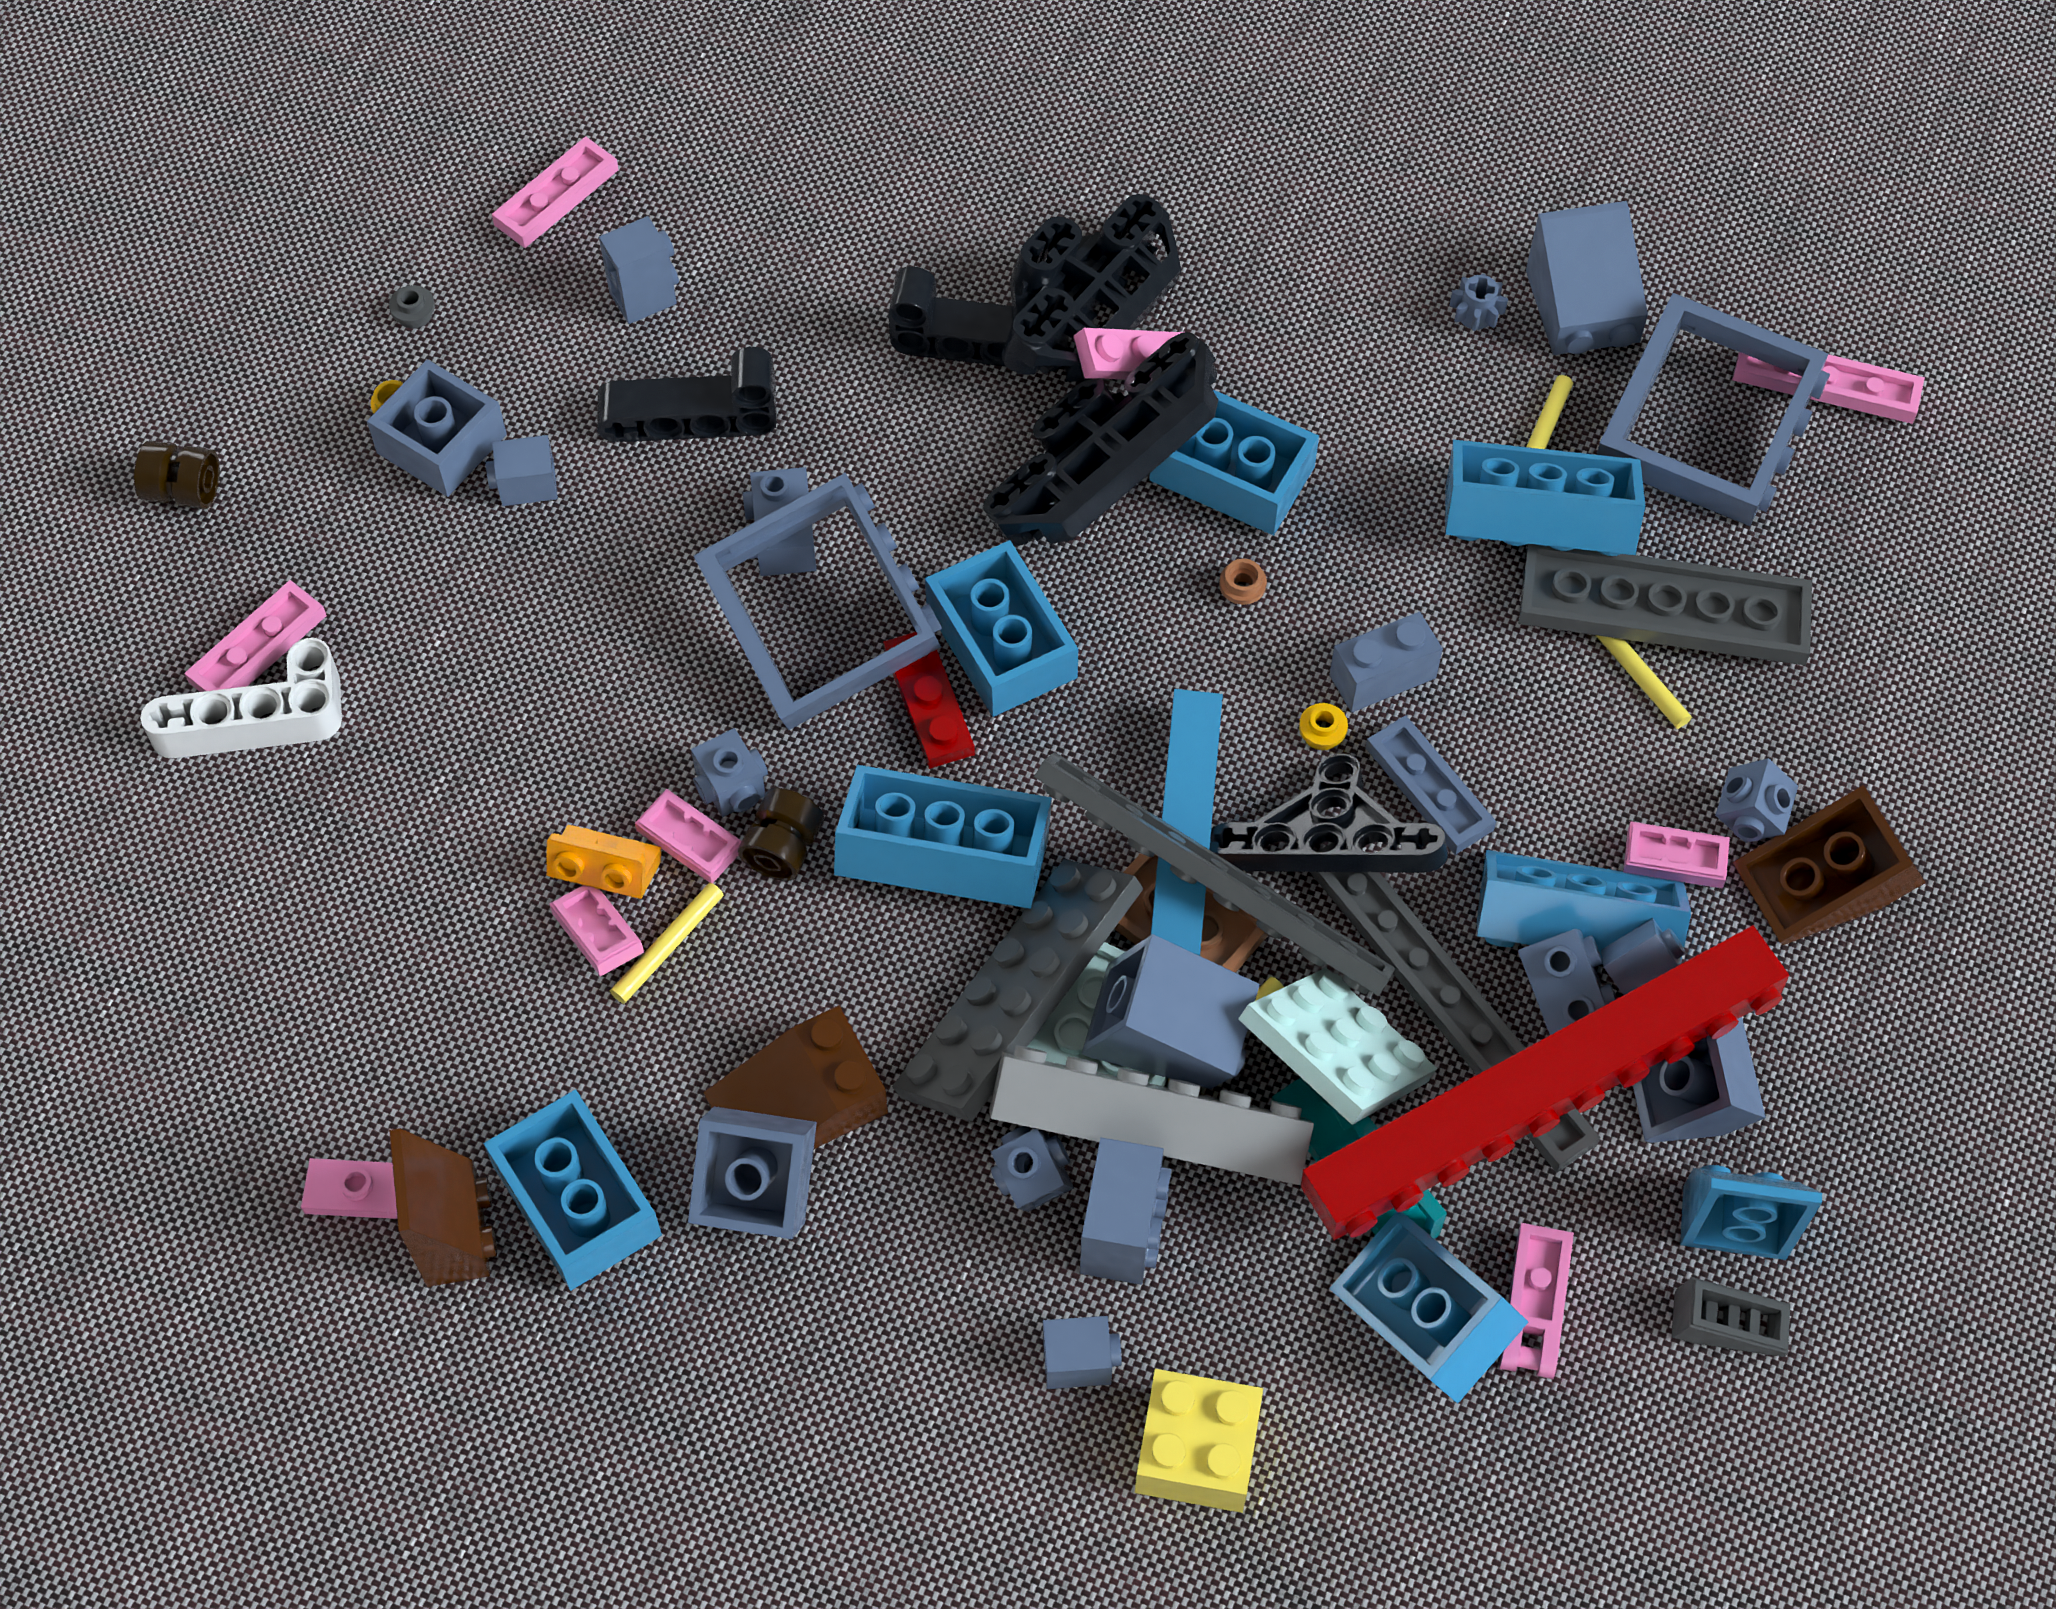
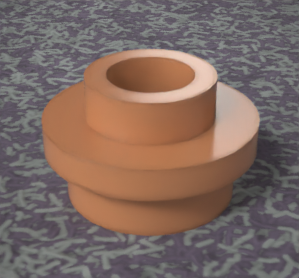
(1243, 571)

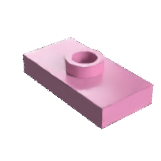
(688, 836)
(1676, 855)
(596, 928)
(349, 1189)

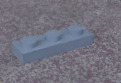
(1430, 784)

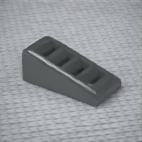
(1696, 1318)

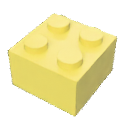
(1198, 1440)

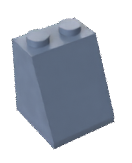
(1587, 278)
(1171, 1015)

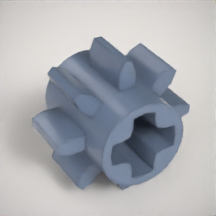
(1478, 302)

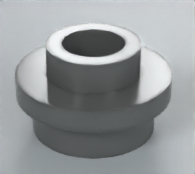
(412, 315)

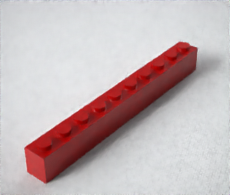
(1543, 1083)

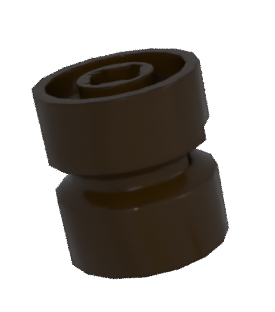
(170, 474)
(783, 831)

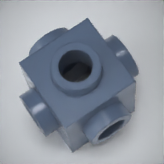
(729, 773)
(1757, 800)
(1044, 1180)

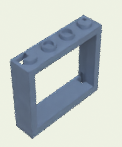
(1687, 481)
(780, 525)

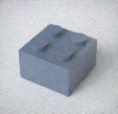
(437, 427)
(752, 1172)
(1124, 1211)

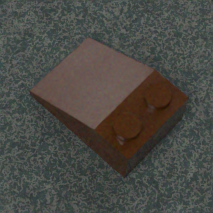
(1829, 869)
(808, 1075)
(441, 1210)

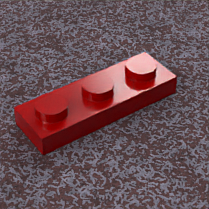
(932, 708)

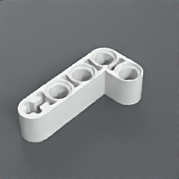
(184, 726)

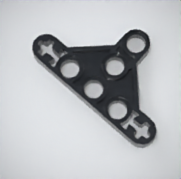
(1303, 828)

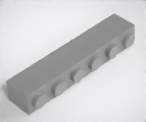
(1129, 1109)

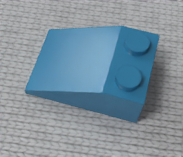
(1745, 1212)
(1429, 1306)

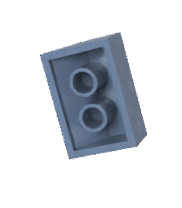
(1702, 1093)

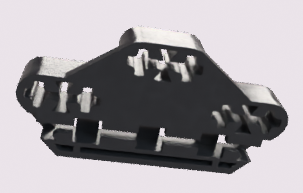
(1081, 275)
(1105, 443)

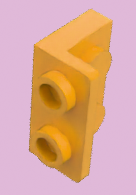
(602, 861)

